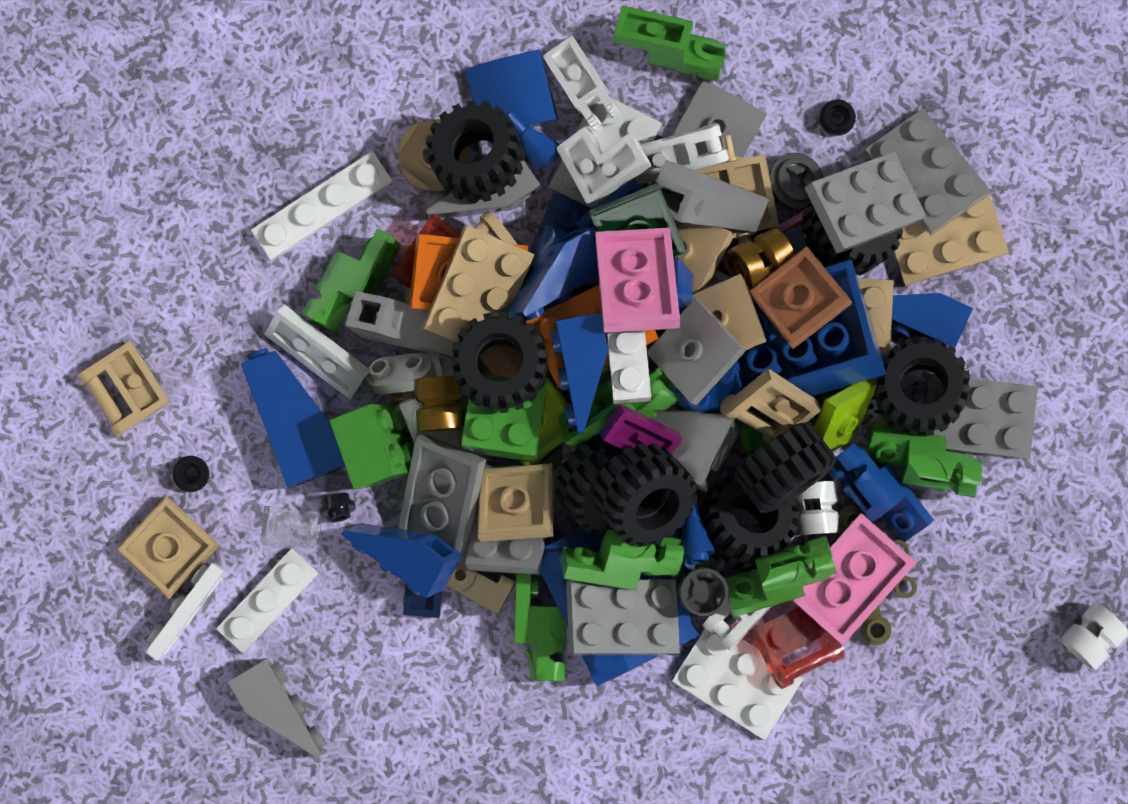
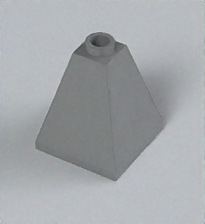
(705, 443)

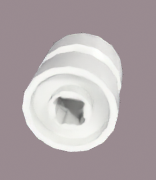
(817, 521)
(1082, 640)

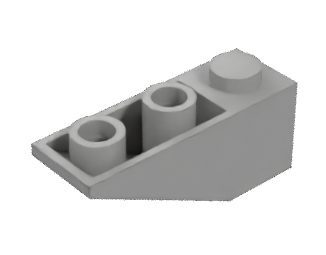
(709, 201)
(447, 206)
(394, 324)
(268, 701)

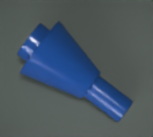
(537, 147)
(695, 539)

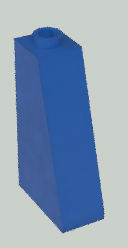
(292, 419)

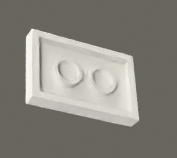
(632, 122)
(735, 683)

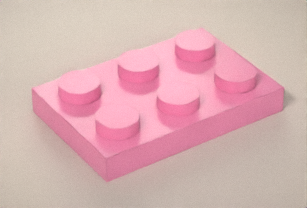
(637, 280)
(866, 573)

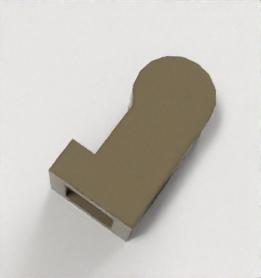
(480, 588)

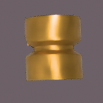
(761, 257)
(439, 404)

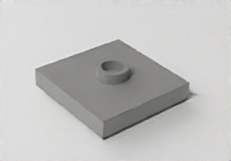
(734, 117)
(696, 352)

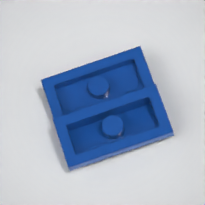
(515, 85)

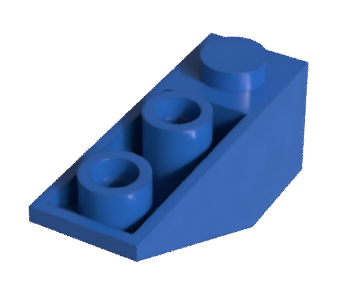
(559, 270)
(930, 317)
(583, 356)
(413, 556)

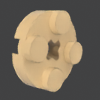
(414, 161)

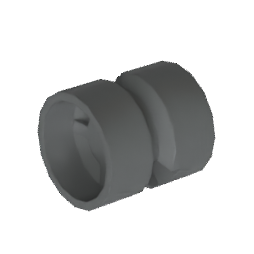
(702, 591)

